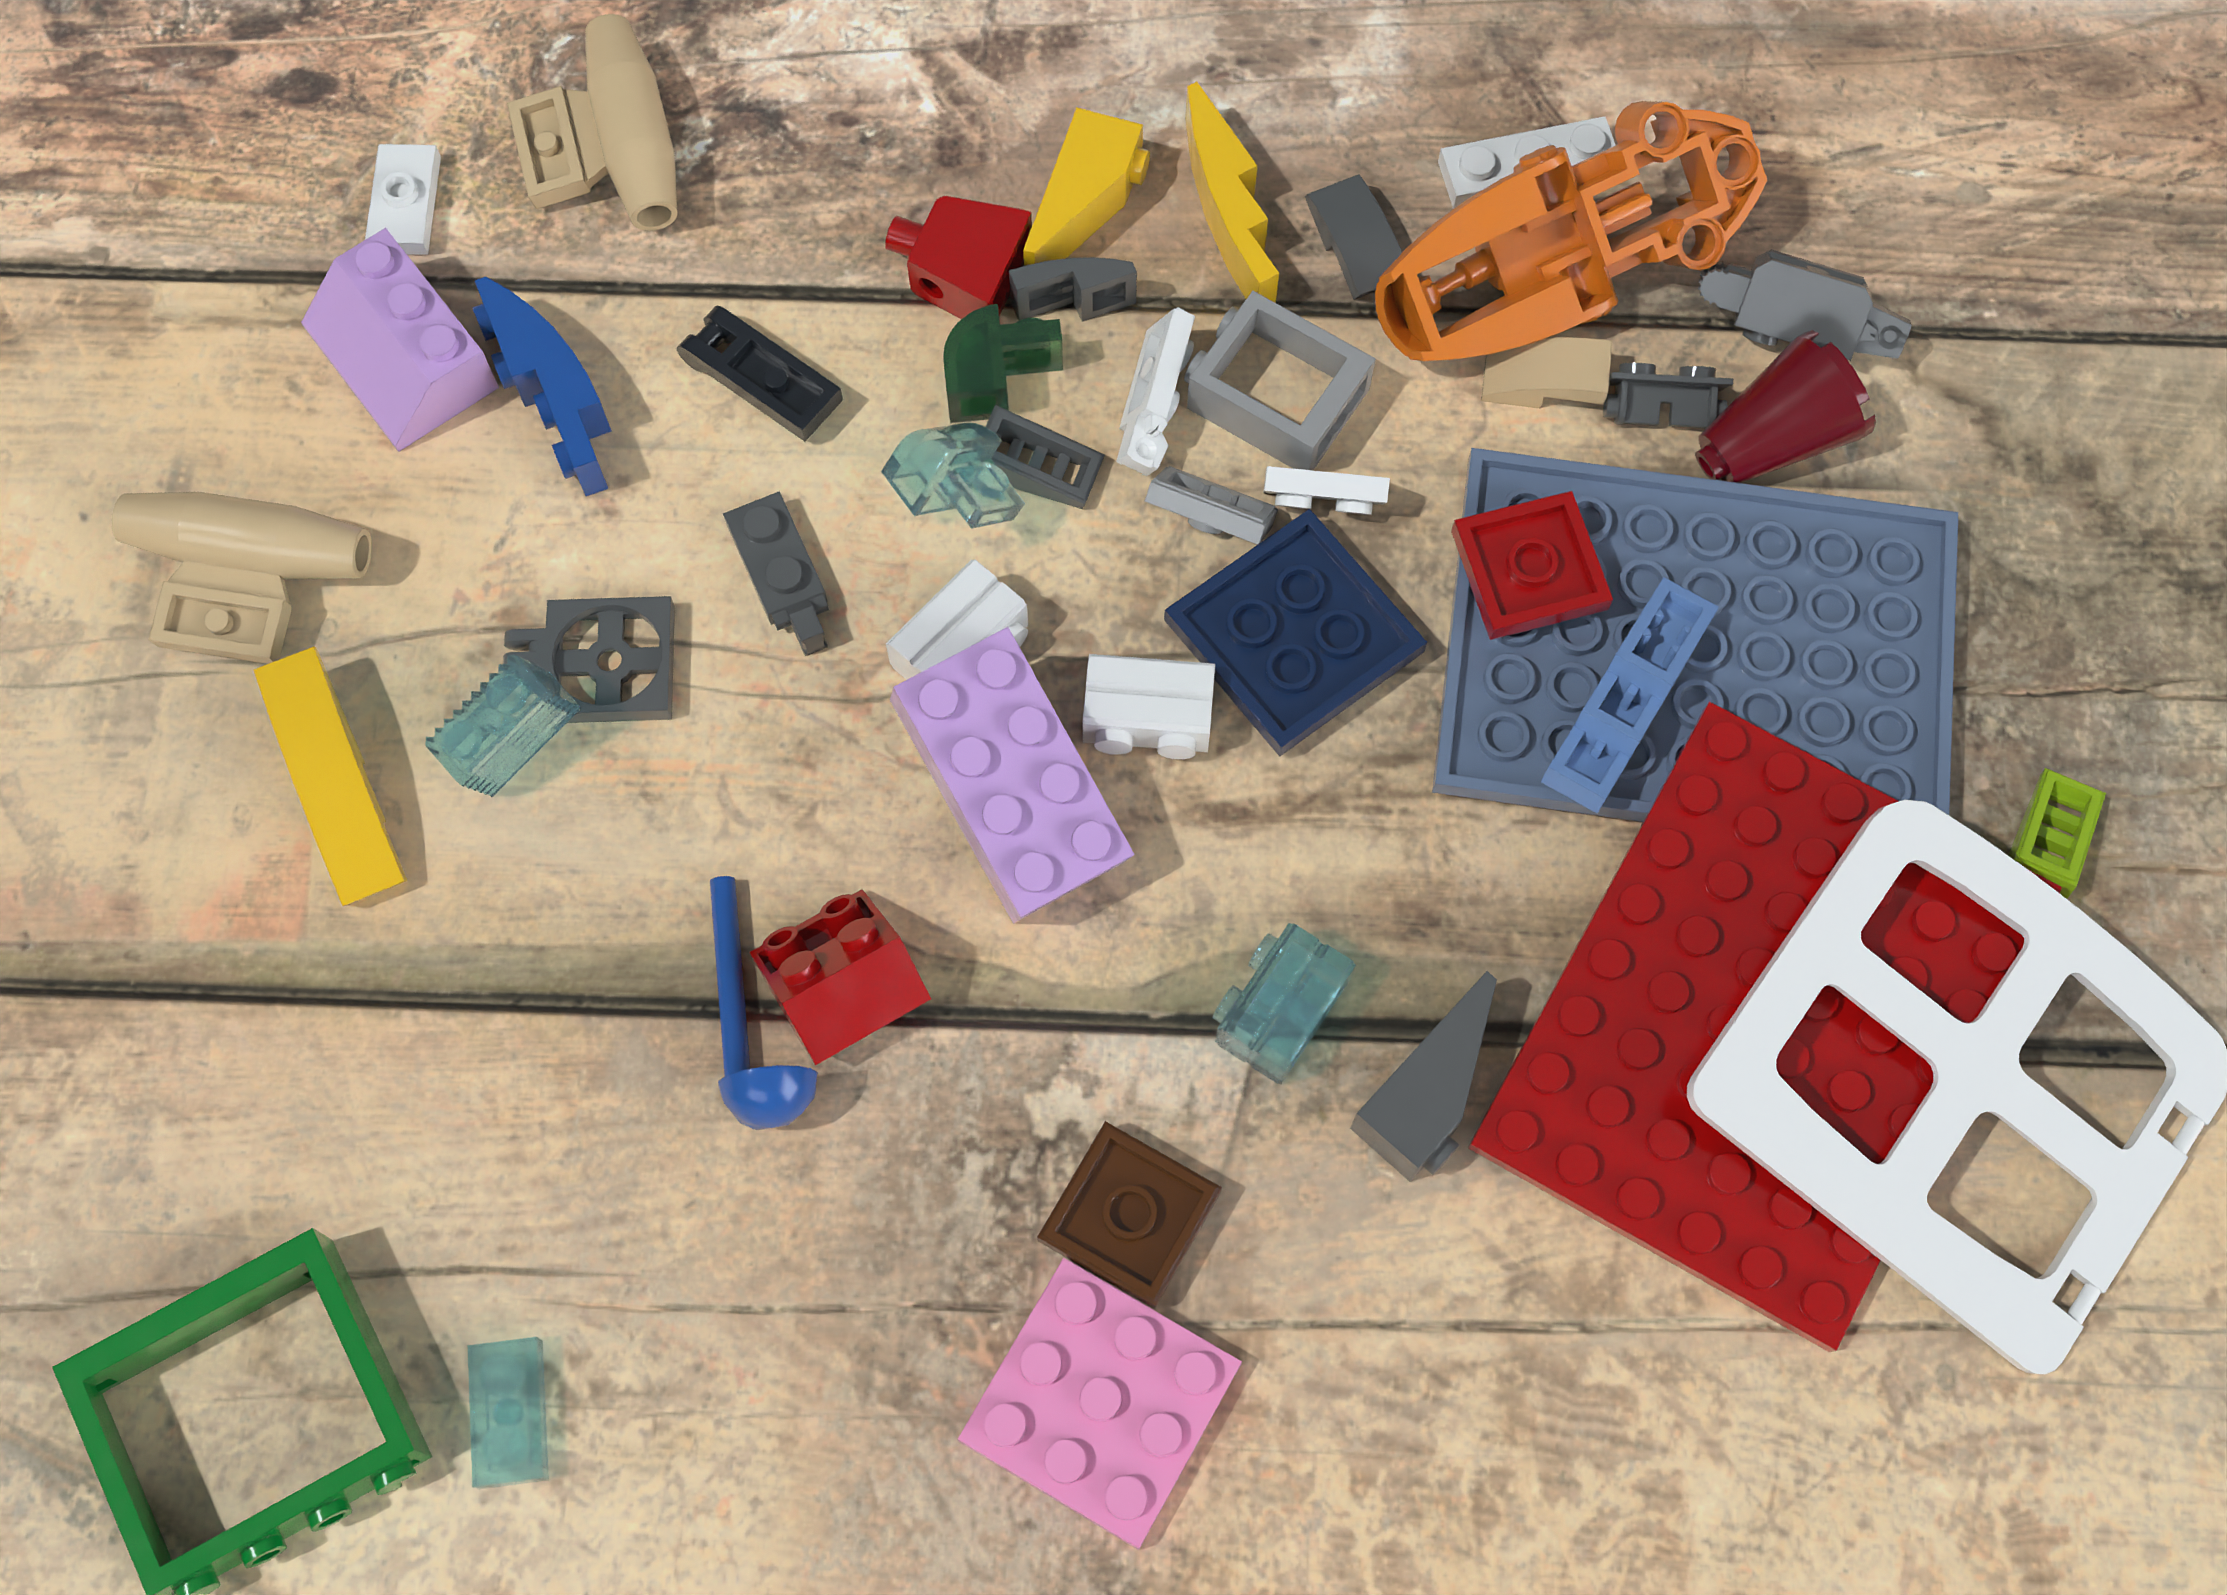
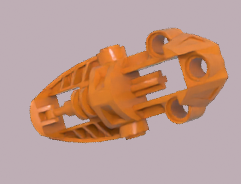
(1547, 236)

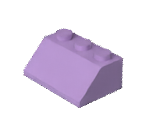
(396, 341)

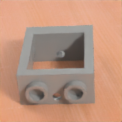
(1259, 425)

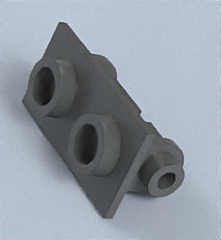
(1641, 391)

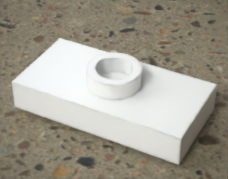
(405, 194)

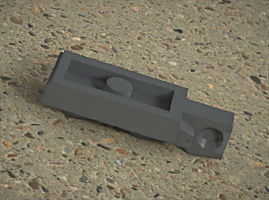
(780, 568)

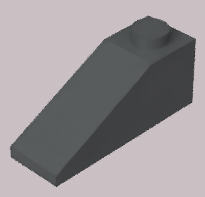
(1427, 1095)

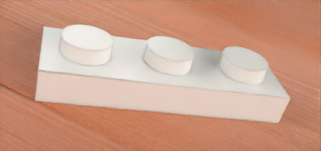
(1481, 163)

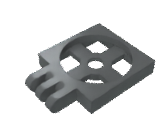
(547, 652)

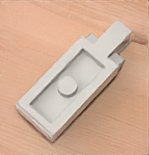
(1153, 392)

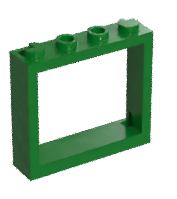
(189, 1321)

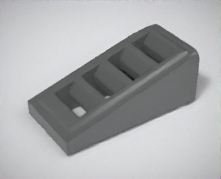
(1043, 441)

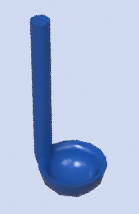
(758, 1095)

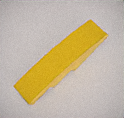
(1226, 190)
(329, 776)

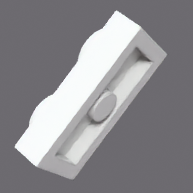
(1352, 492)

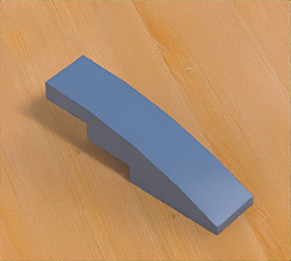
(1629, 695)

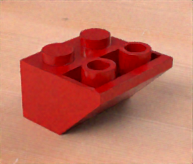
(840, 975)

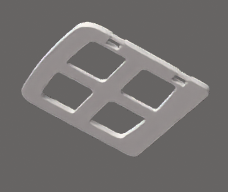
(1972, 1074)

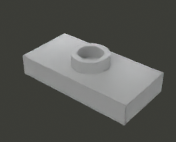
(1211, 506)

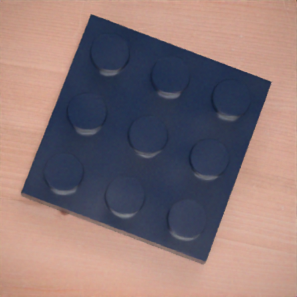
(1295, 631)

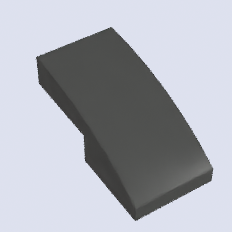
(1356, 230)
(1089, 282)

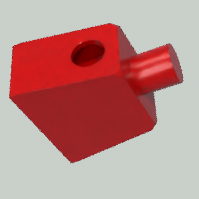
(962, 252)

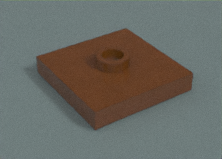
(1129, 1214)

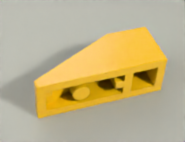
(1087, 183)

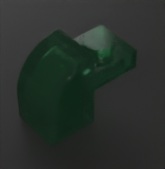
(984, 352)

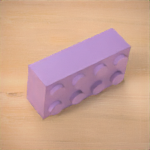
(1010, 774)

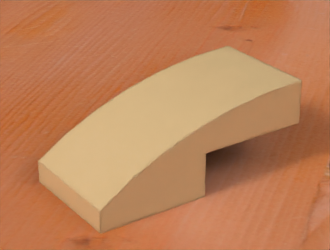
(1549, 368)

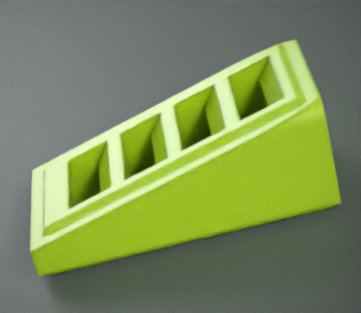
(2073, 848)

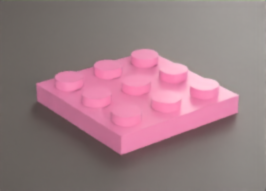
(1100, 1403)

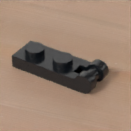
(761, 373)

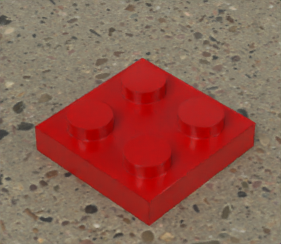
(1531, 565)

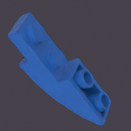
(545, 375)

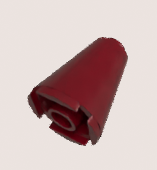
(1788, 414)

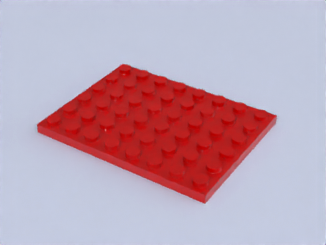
(1658, 973)

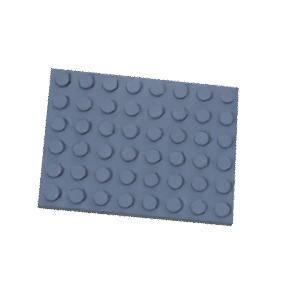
(1821, 634)

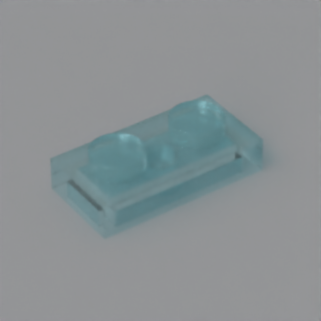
(507, 1413)

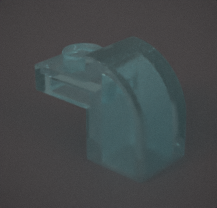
(953, 470)

